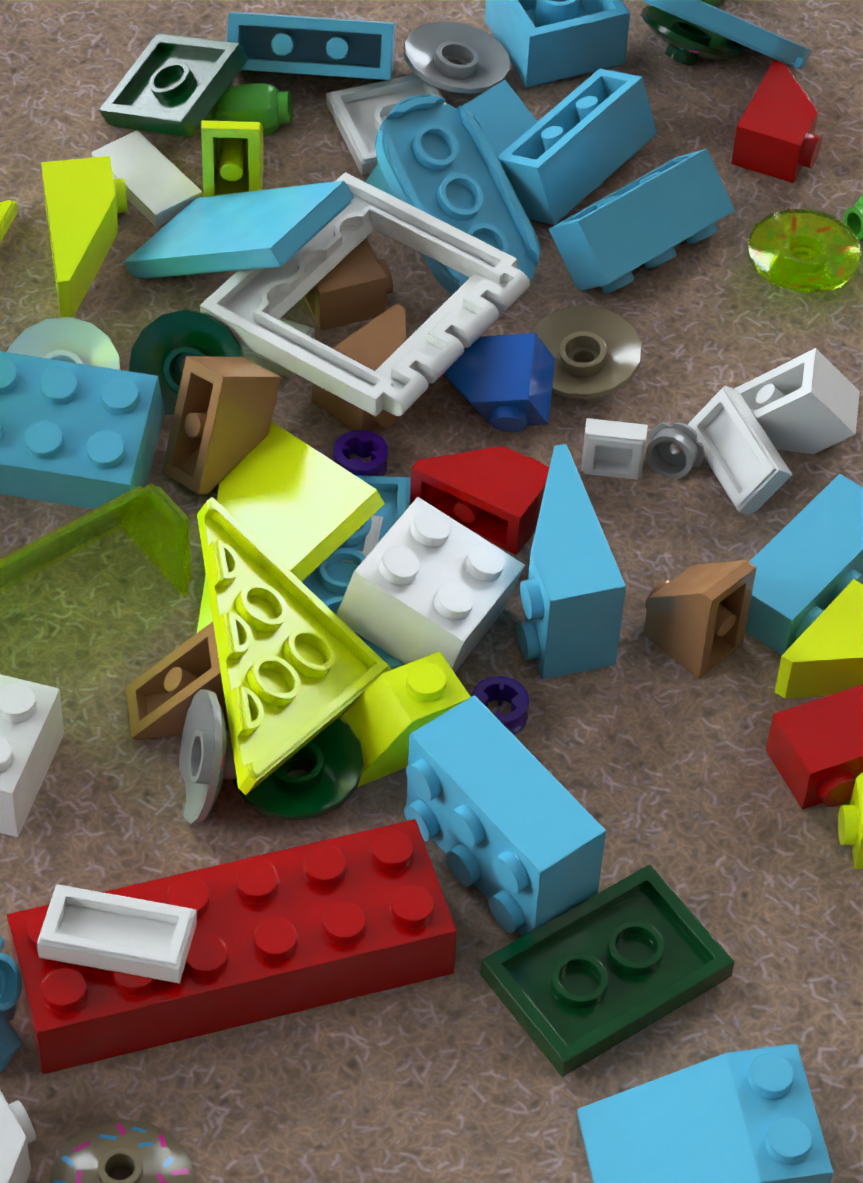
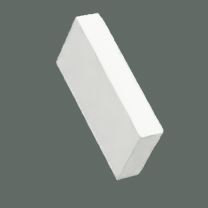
(150, 178)
(739, 451)
(117, 933)

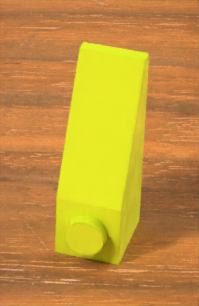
(81, 222)

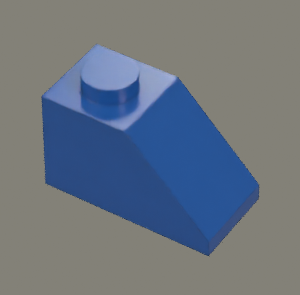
(506, 380)

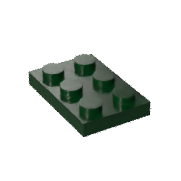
(606, 969)

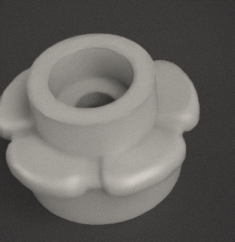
(660, 449)

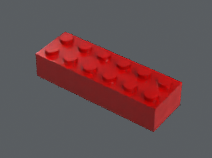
(266, 944)

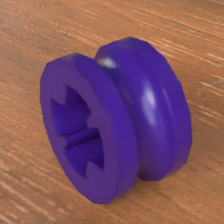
(364, 444)
(509, 690)

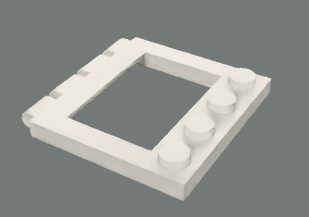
(258, 298)

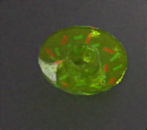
(804, 250)

